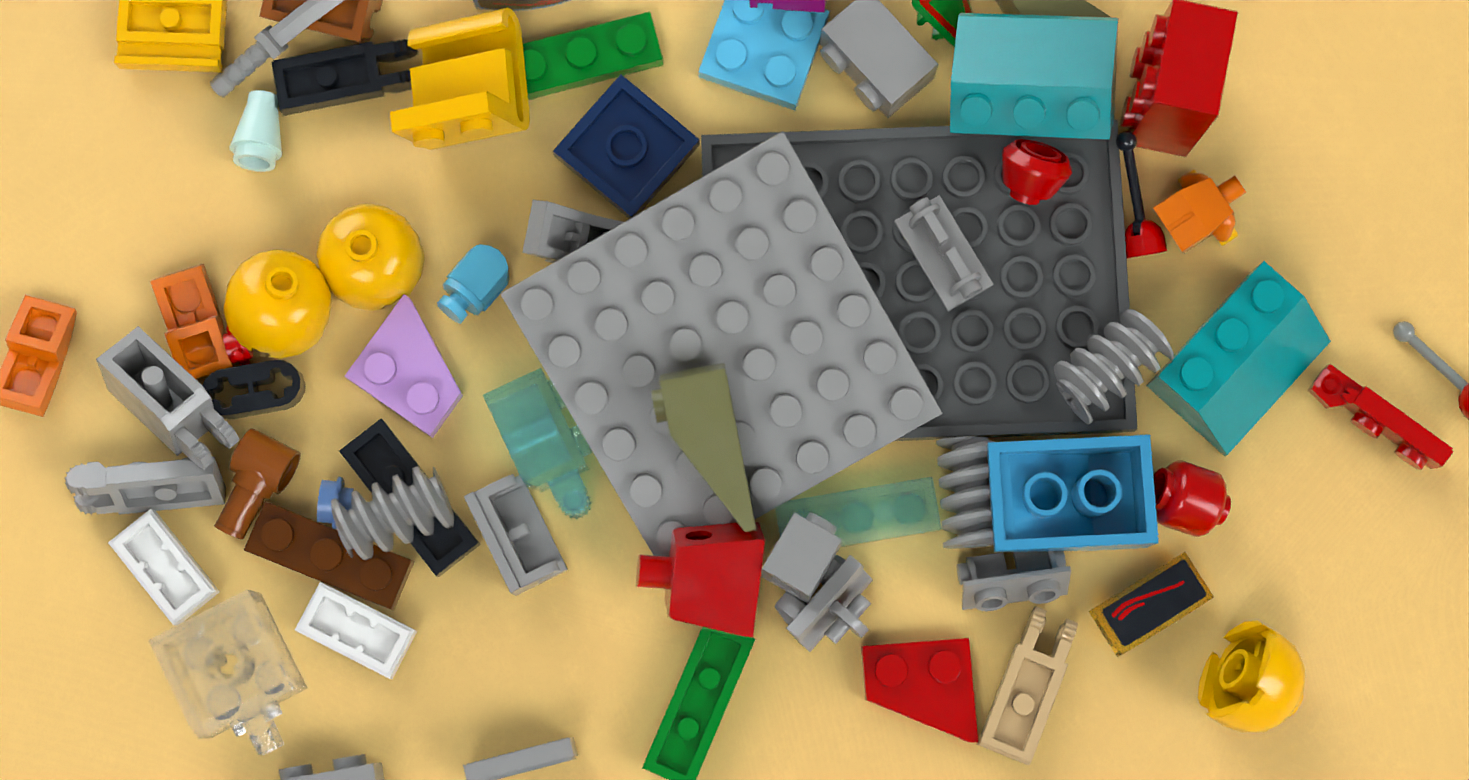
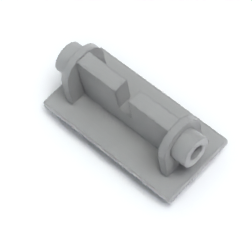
(943, 252)
(990, 586)

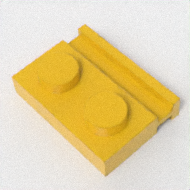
(171, 35)

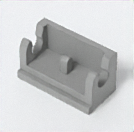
(515, 533)

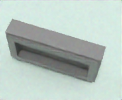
(522, 760)

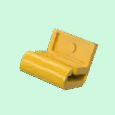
(468, 82)

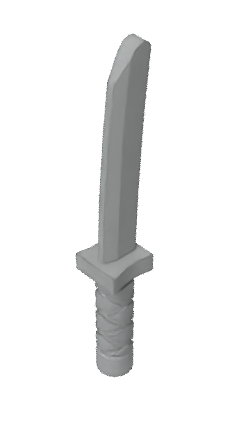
(271, 43)

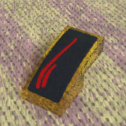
(1151, 604)

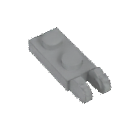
(145, 486)

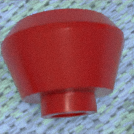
(1034, 170)

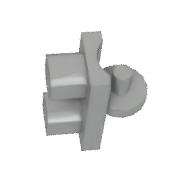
(832, 608)

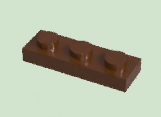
(320, 554)

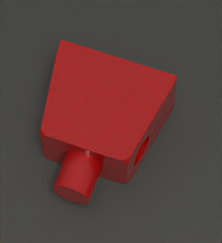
(709, 576)

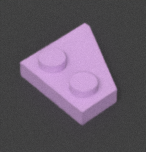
(407, 370)

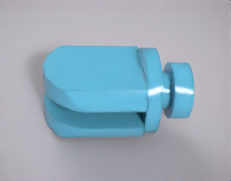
(474, 283)

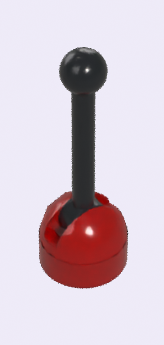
(1142, 235)

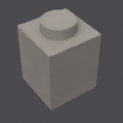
(802, 555)

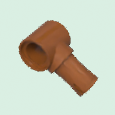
(259, 469)

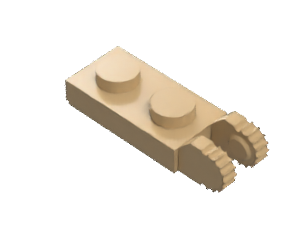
(1027, 692)

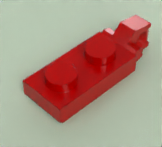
(1378, 416)

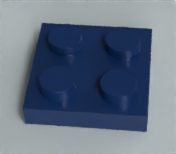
(626, 147)

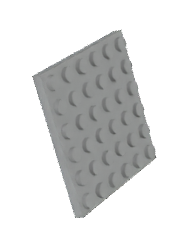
(735, 276)

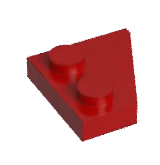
(925, 683)

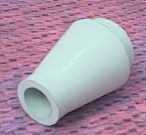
(258, 135)

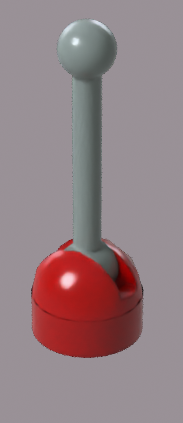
(1405, 332)

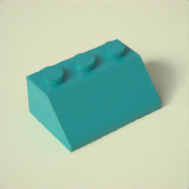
(1034, 75)
(1242, 358)

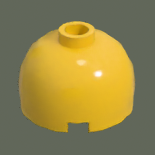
(370, 256)
(277, 303)
(1254, 680)

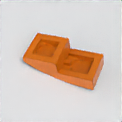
(192, 321)
(35, 354)

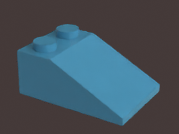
(1072, 494)

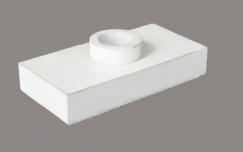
(164, 567)
(356, 630)

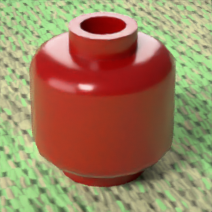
(1190, 498)

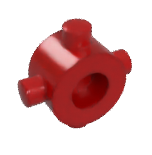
(235, 351)

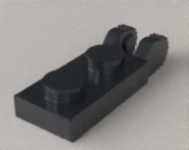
(339, 76)

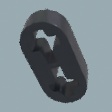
(251, 377)

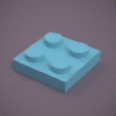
(763, 50)

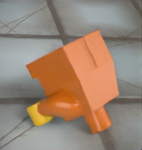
(1200, 210)

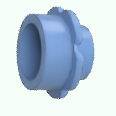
(328, 491)

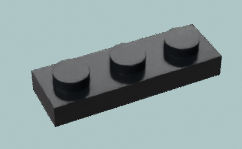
(379, 456)

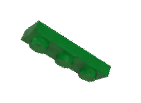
(591, 55)
(698, 704)

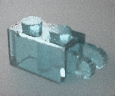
(541, 441)

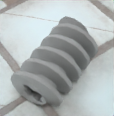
(1110, 361)
(971, 489)
(392, 514)

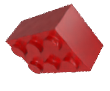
(1179, 77)

